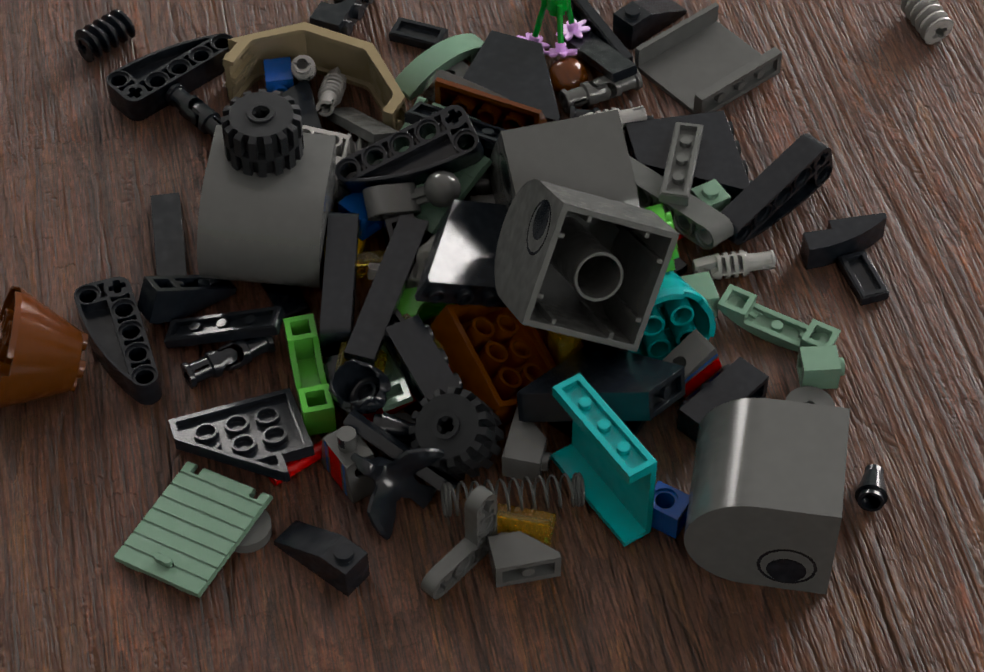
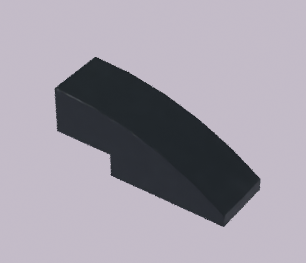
(841, 238)

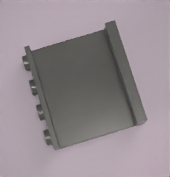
(704, 63)

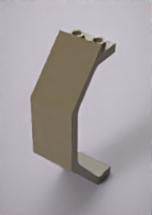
(328, 49)

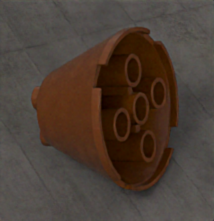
(37, 350)

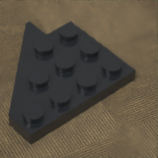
(248, 434)

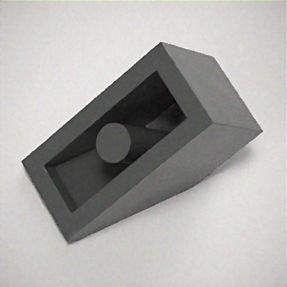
(525, 451)
(521, 559)

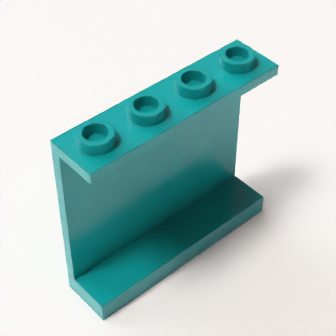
(613, 462)

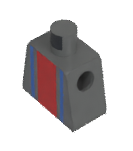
(699, 362)
(336, 458)

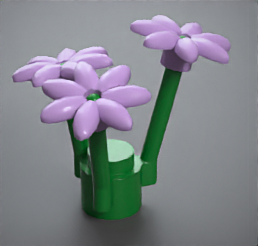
(572, 27)

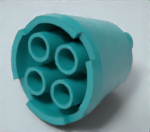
(674, 316)

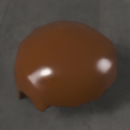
(567, 74)

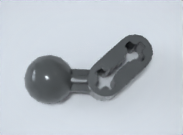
(405, 198)

